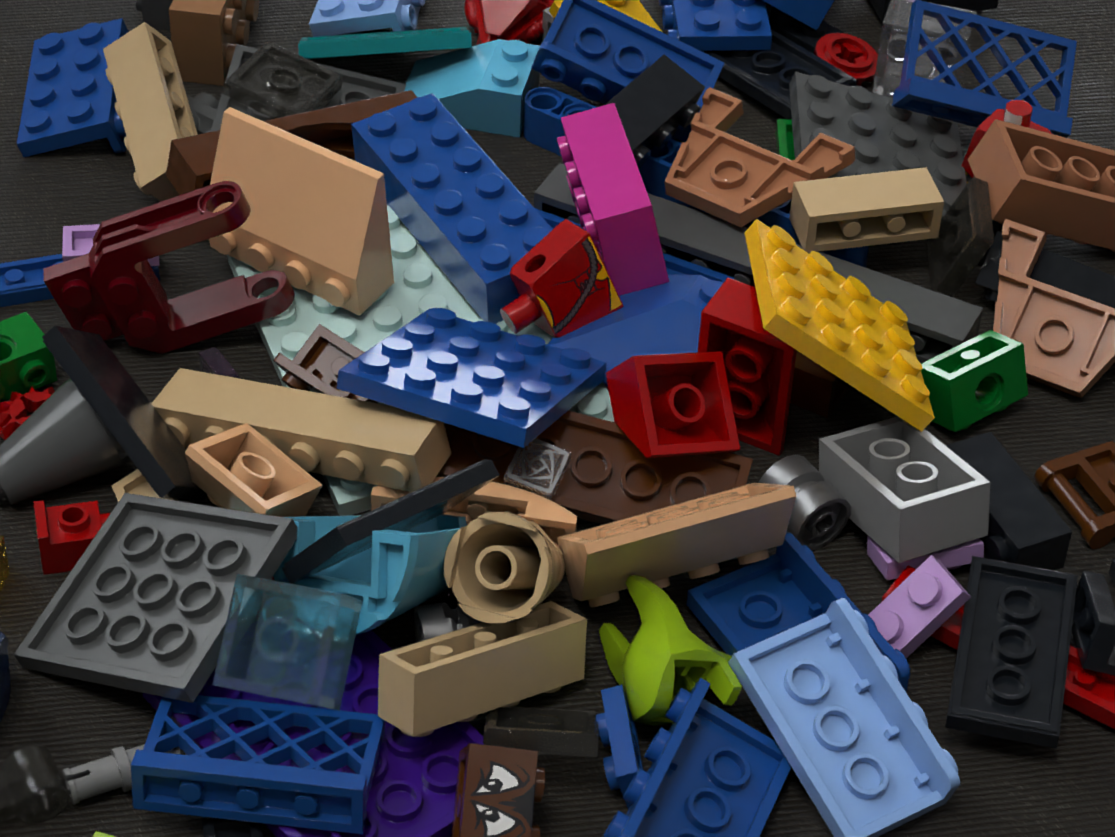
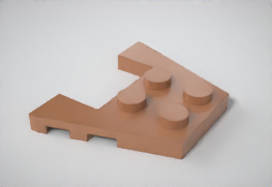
(740, 178)
(1063, 334)

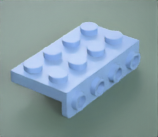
(353, 16)
(847, 724)

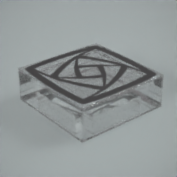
(538, 468)

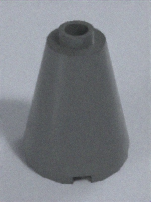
(57, 447)

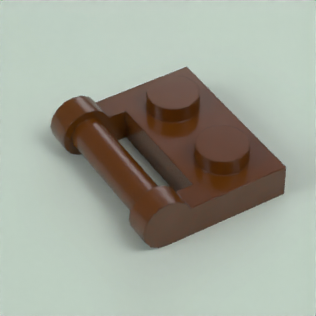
(1096, 473)

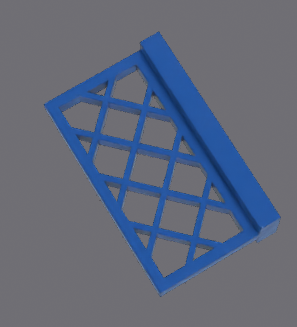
(971, 106)
(257, 786)

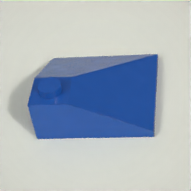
(649, 323)

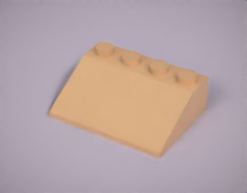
(308, 214)
(677, 540)

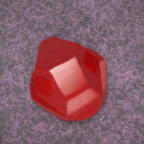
(506, 19)

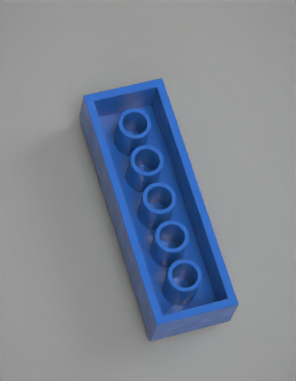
(451, 199)

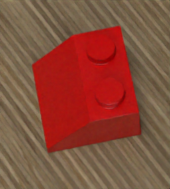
(674, 404)

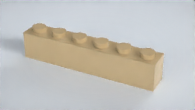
(312, 428)

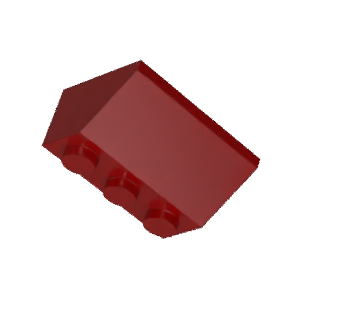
(755, 364)

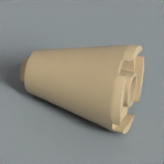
(501, 567)

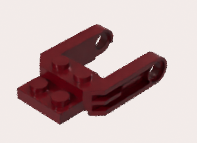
(118, 293)

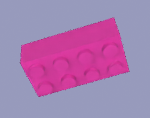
(612, 198)

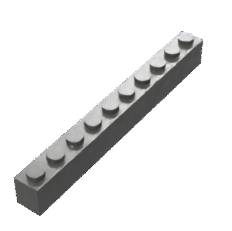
(703, 239)

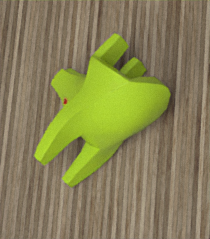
(663, 657)

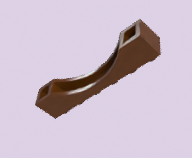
(193, 156)

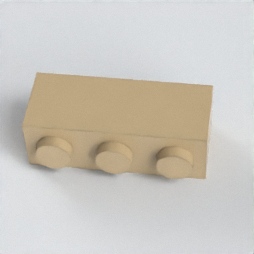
(866, 210)

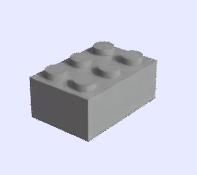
(906, 488)

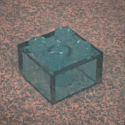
(288, 641)

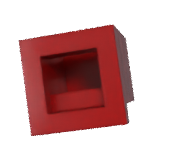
(66, 533)

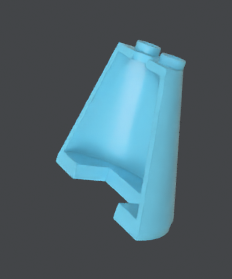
(389, 576)

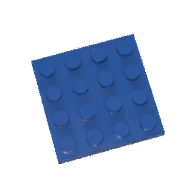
(473, 376)

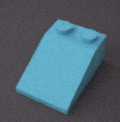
(481, 84)

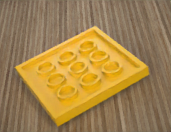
(837, 323)

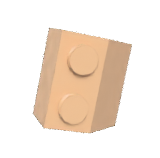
(250, 474)

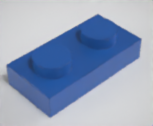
(619, 733)

